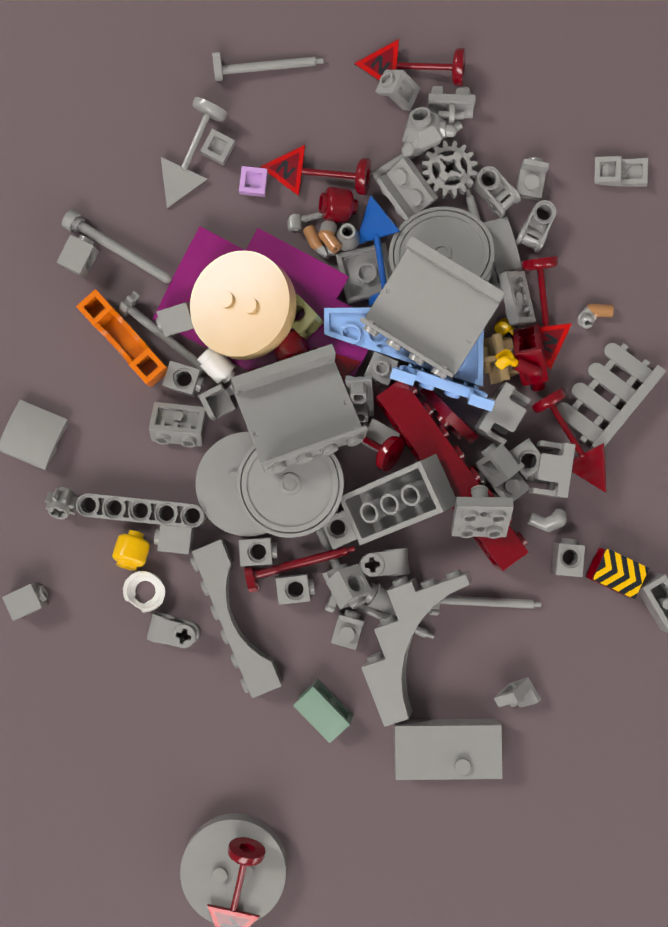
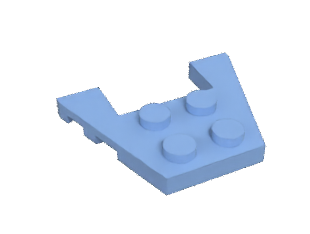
(453, 387)

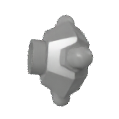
(424, 131)

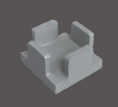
(504, 415)
(554, 469)

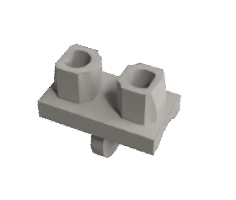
(451, 106)
(361, 395)

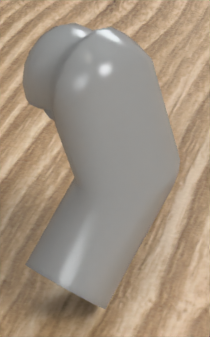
(550, 523)

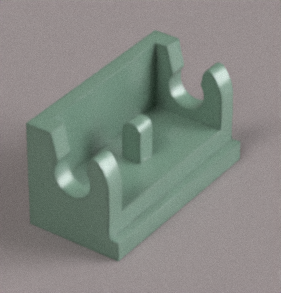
(323, 711)

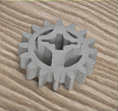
(456, 176)

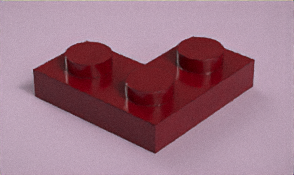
(448, 416)

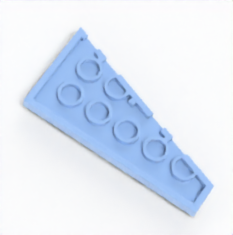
(346, 326)

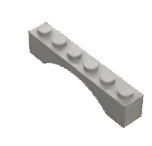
(257, 668)

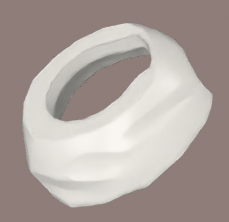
(131, 583)

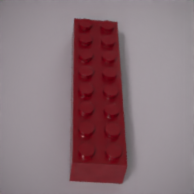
(427, 439)

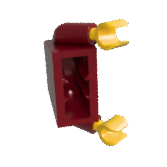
(529, 354)

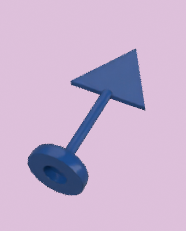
(373, 227)

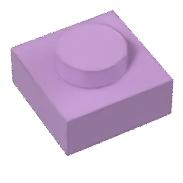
(253, 181)

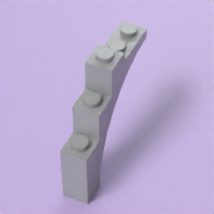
(388, 672)

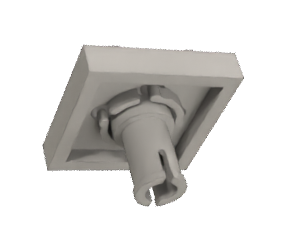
(481, 515)

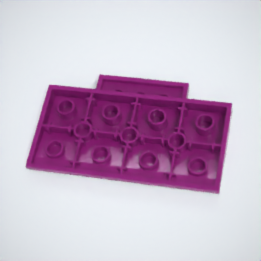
(312, 280)

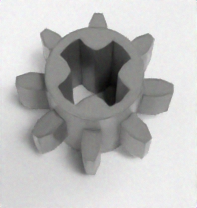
(61, 503)

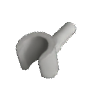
(295, 221)

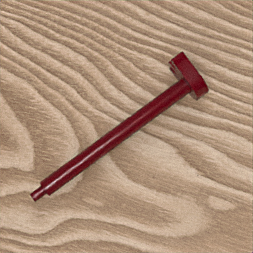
(253, 575)

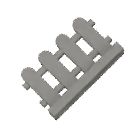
(620, 389)

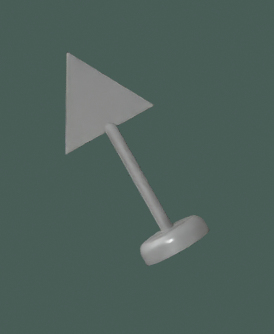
(178, 179)

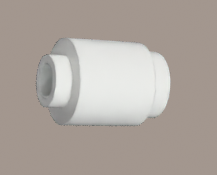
(216, 366)

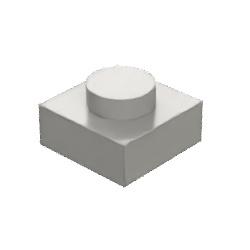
(218, 147)

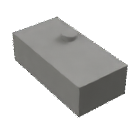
(398, 500)
(447, 749)

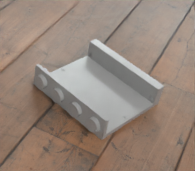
(432, 309)
(297, 409)

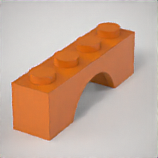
(123, 338)

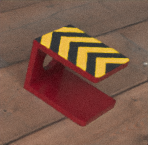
(617, 572)

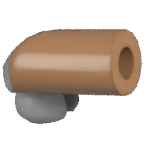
(327, 235)
(315, 242)
(592, 312)

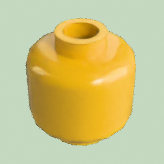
(131, 550)

